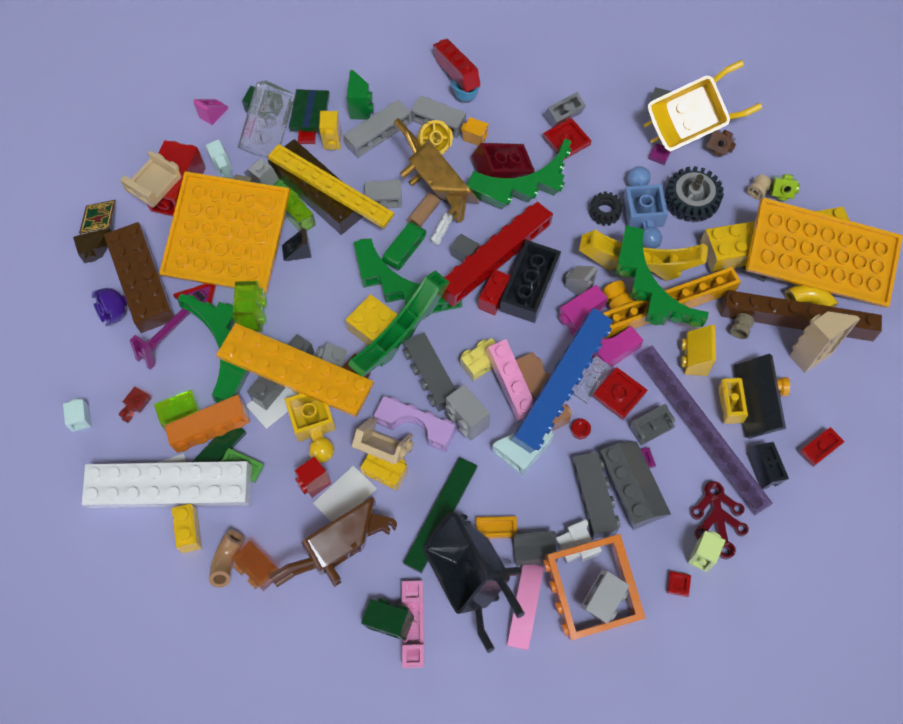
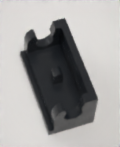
(767, 465)

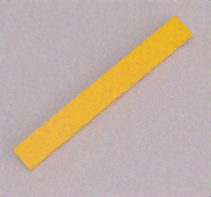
(331, 186)

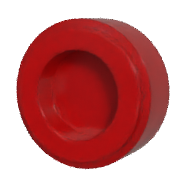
(580, 429)

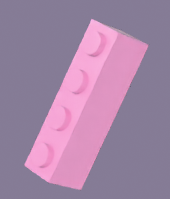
(510, 378)

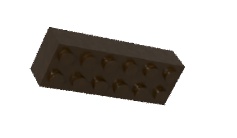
(331, 210)

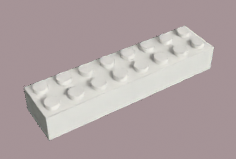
(167, 484)

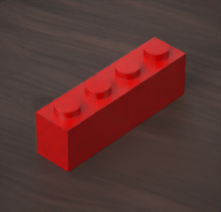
(456, 65)

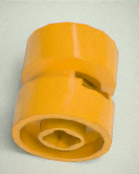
(617, 294)

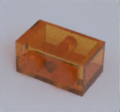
(254, 565)

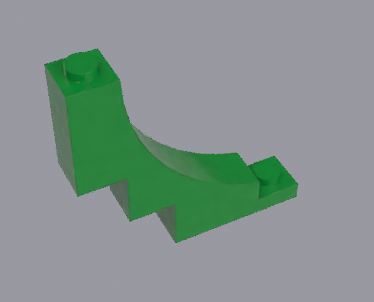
(376, 272)

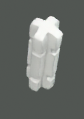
(441, 228)

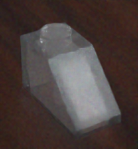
(592, 379)

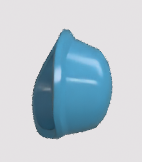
(461, 94)

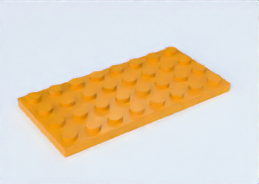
(824, 252)

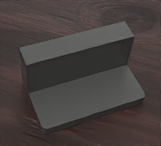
(531, 547)

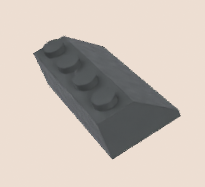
(634, 484)

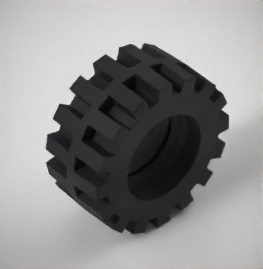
(605, 217)

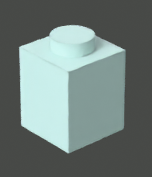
(77, 415)

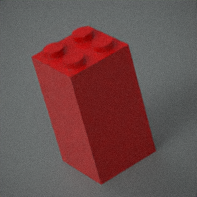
(187, 159)

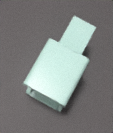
(219, 158)

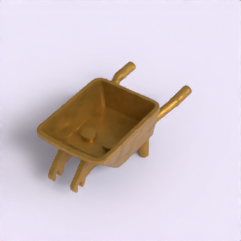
(437, 174)

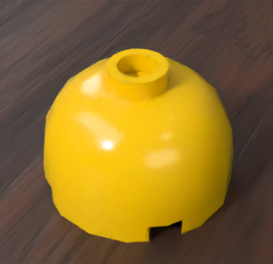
(437, 133)

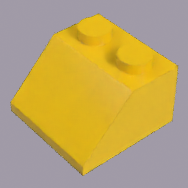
(699, 351)

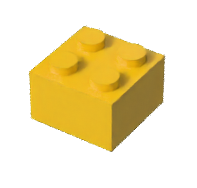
(369, 319)

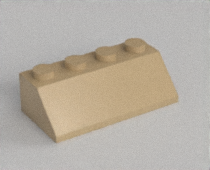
(821, 338)

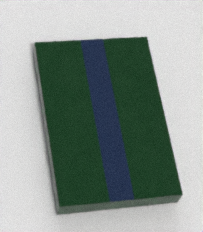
(307, 108)

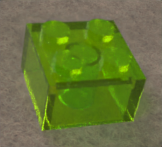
(249, 305)

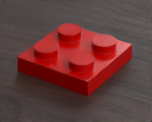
(567, 130)
(620, 393)

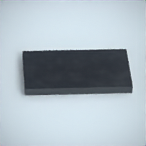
(761, 396)

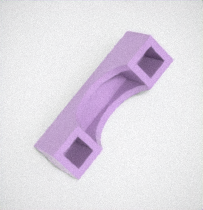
(393, 413)

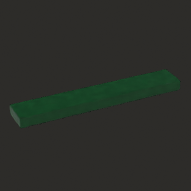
(446, 503)

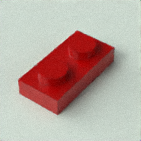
(822, 446)

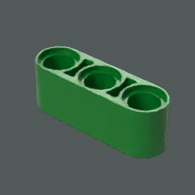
(404, 246)

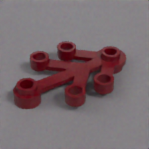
(719, 516)

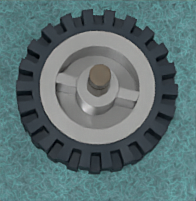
(694, 194)

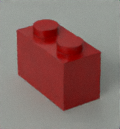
(493, 291)
(312, 477)

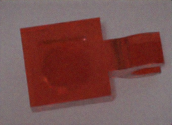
(134, 401)

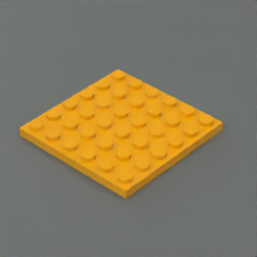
(224, 231)

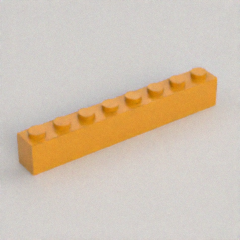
(689, 294)

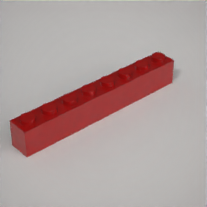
(496, 252)

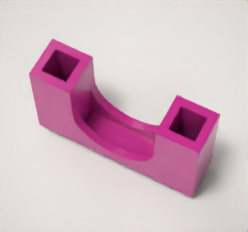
(614, 348)

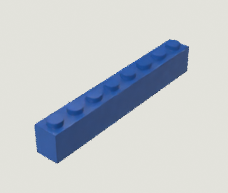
(561, 381)

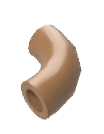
(222, 563)

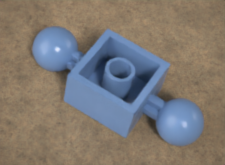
(645, 206)

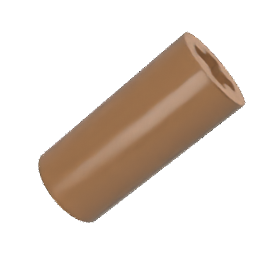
(424, 209)

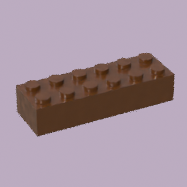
(139, 277)

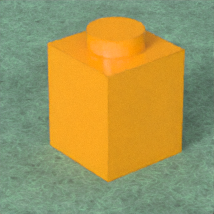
(474, 131)

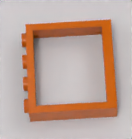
(625, 573)

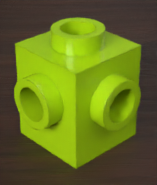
(778, 187)

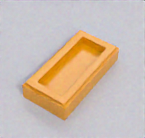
(497, 526)

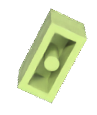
(706, 551)

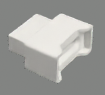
(577, 535)

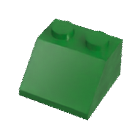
(359, 97)

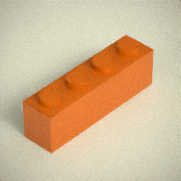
(207, 424)

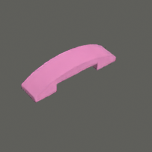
(527, 597)
(413, 648)

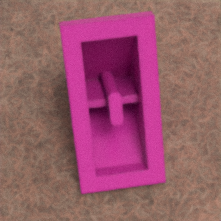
(209, 109)

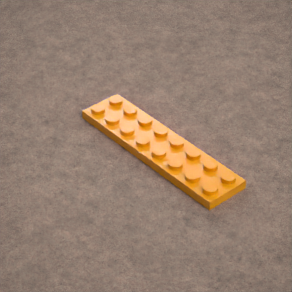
(295, 369)

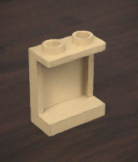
(153, 179)
(379, 444)

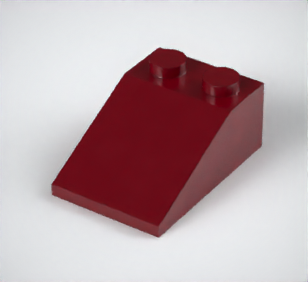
(502, 160)

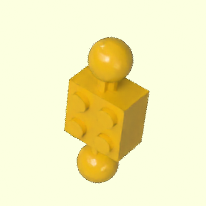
(309, 421)

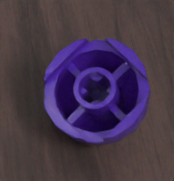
(109, 305)

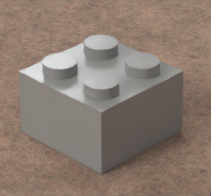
(467, 413)

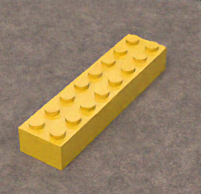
(731, 243)

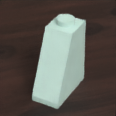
(518, 457)

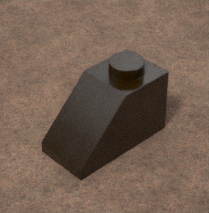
(91, 245)

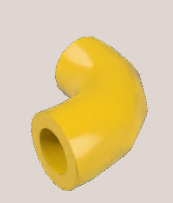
(811, 295)

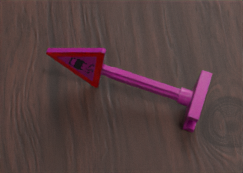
(144, 349)

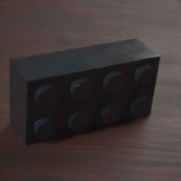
(530, 281)

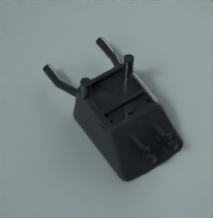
(469, 570)

